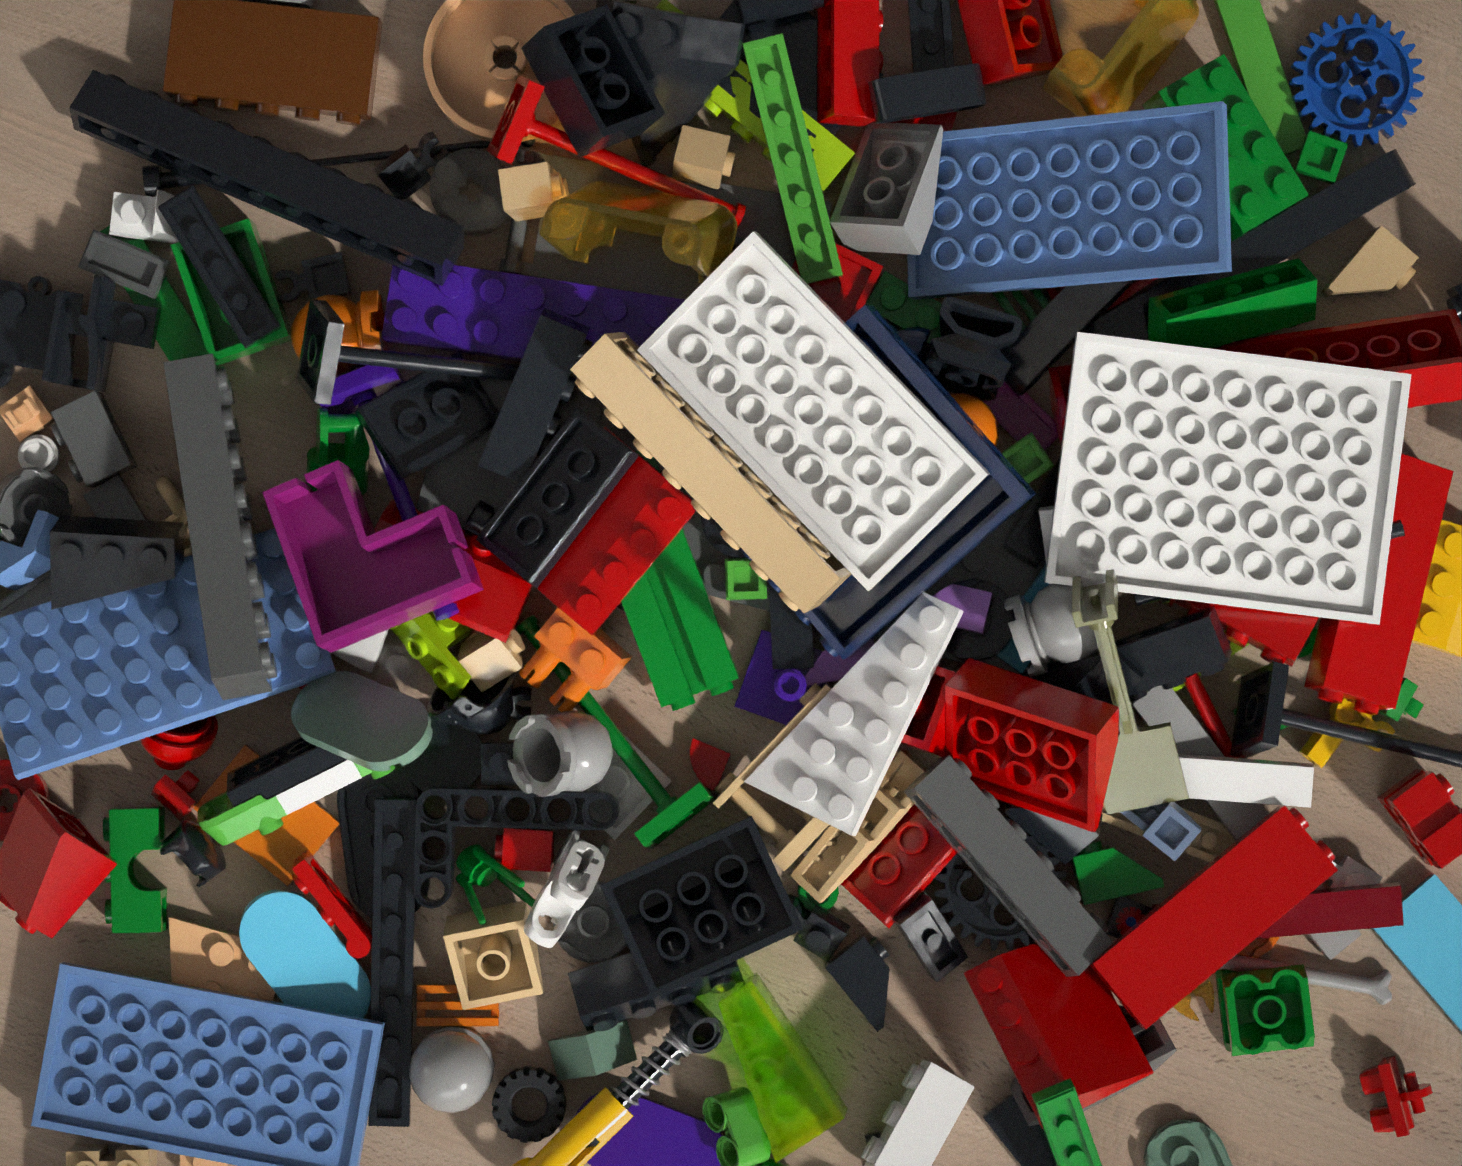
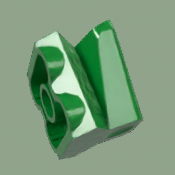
(1265, 1009)

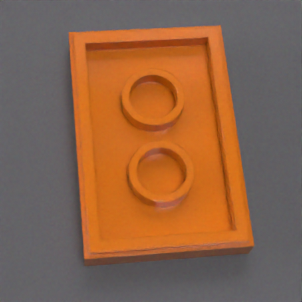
(301, 829)

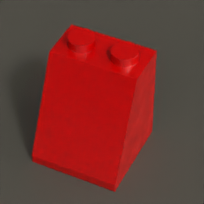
(49, 864)

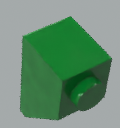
(1108, 874)

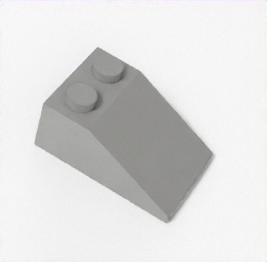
(890, 189)

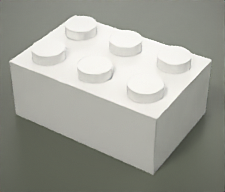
(920, 1119)

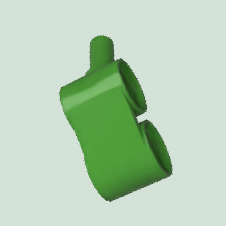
(738, 1116)

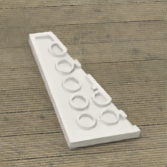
(851, 736)

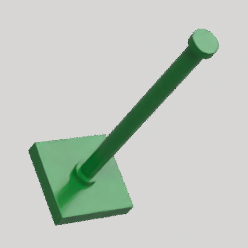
(671, 810)

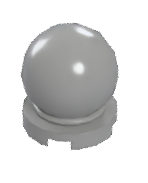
(1048, 630)
(559, 753)
(451, 1069)

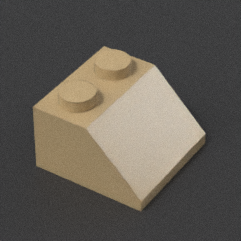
(493, 959)

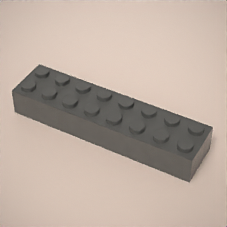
(218, 527)

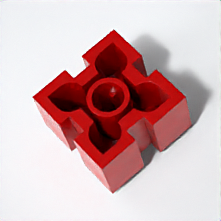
(1426, 816)

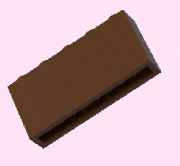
(273, 59)

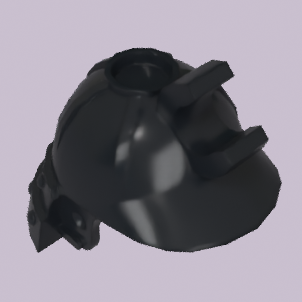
(481, 711)

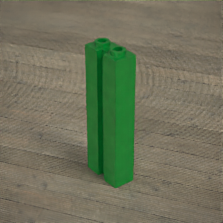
(678, 627)

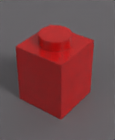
(526, 849)

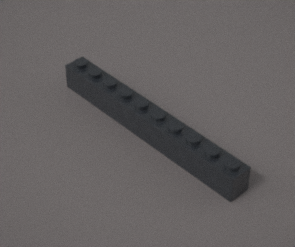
(268, 177)

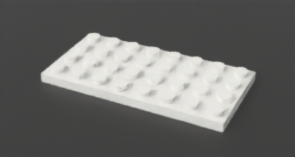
(812, 411)

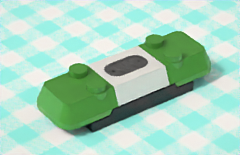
(275, 787)

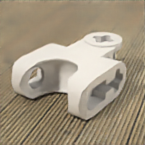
(567, 888)

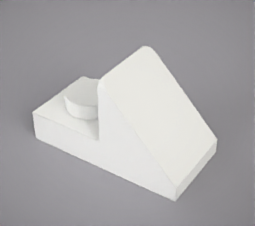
(140, 218)

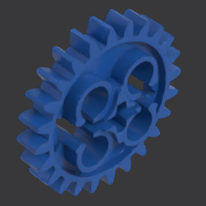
(1388, 61)

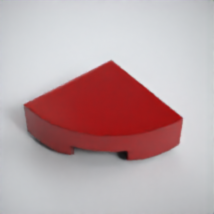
(708, 762)

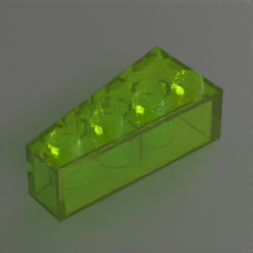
(784, 1077)

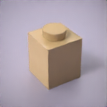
(702, 157)
(491, 659)

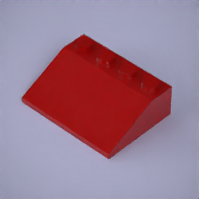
(617, 545)
(1032, 742)
(1057, 1026)

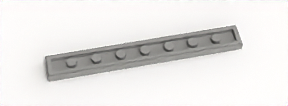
(1238, 817)

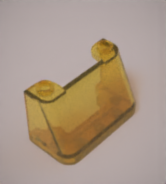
(1113, 84)
(690, 228)

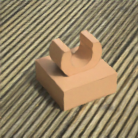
(26, 413)

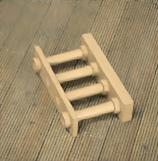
(788, 843)

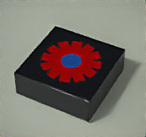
(1124, 915)

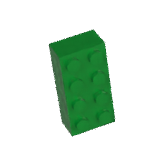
(1259, 172)

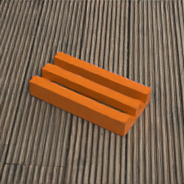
(423, 1005)

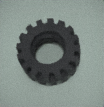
(515, 1126)

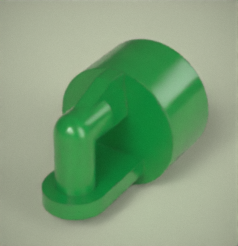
(352, 453)

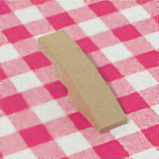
(839, 853)

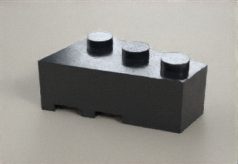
(111, 556)

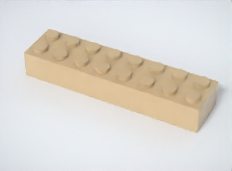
(709, 472)

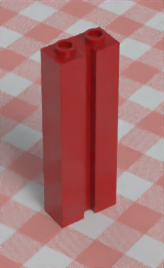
(1370, 659)
(1214, 915)

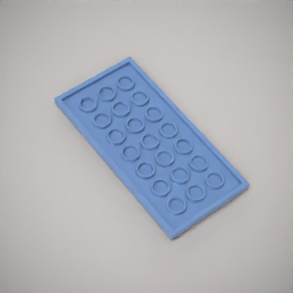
(1078, 203)
(133, 665)
(205, 1072)

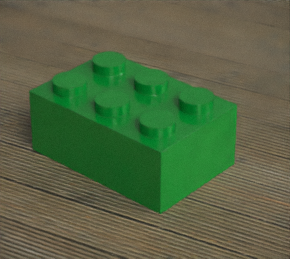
(213, 325)

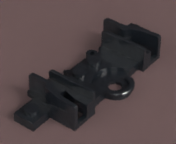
(42, 329)

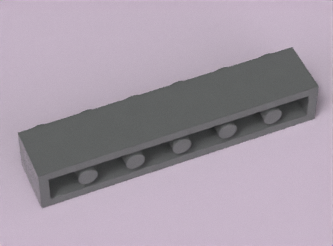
(1009, 865)

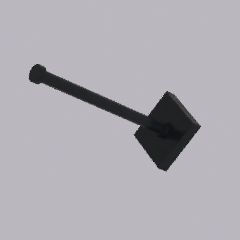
(323, 351)
(1262, 714)

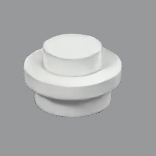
(39, 452)

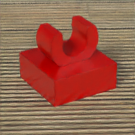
(175, 795)

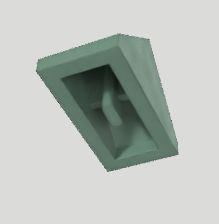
(592, 1052)

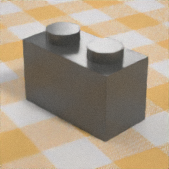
(92, 439)

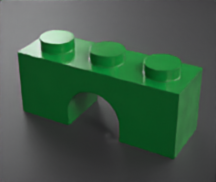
(133, 905)

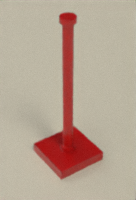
(519, 121)

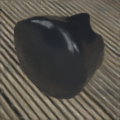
(196, 850)

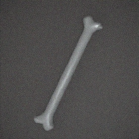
(1374, 986)

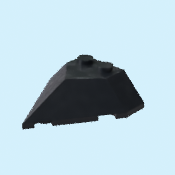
(681, 60)

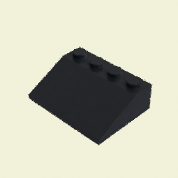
(701, 907)

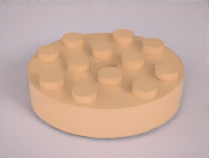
(463, 52)

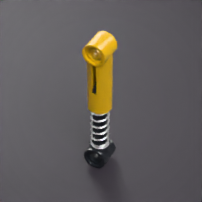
(692, 1030)

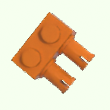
(591, 659)

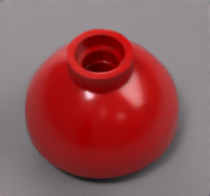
(182, 744)

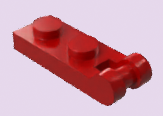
(333, 906)

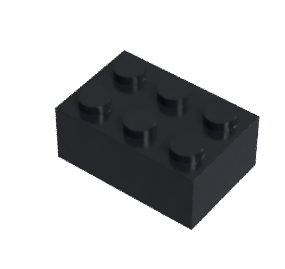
(592, 80)

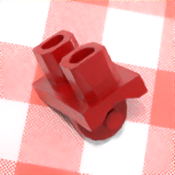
(1388, 1079)

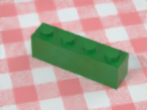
(1235, 307)

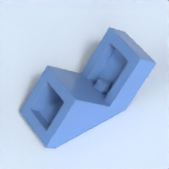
(26, 563)

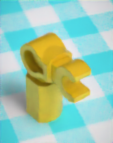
(1321, 747)

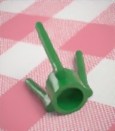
(482, 869)

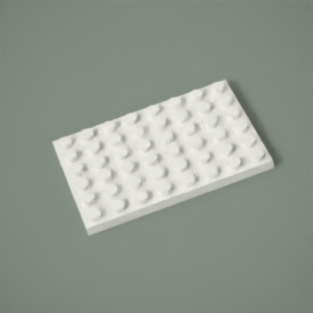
(1228, 477)

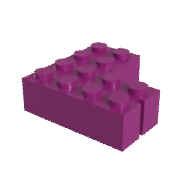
(362, 579)

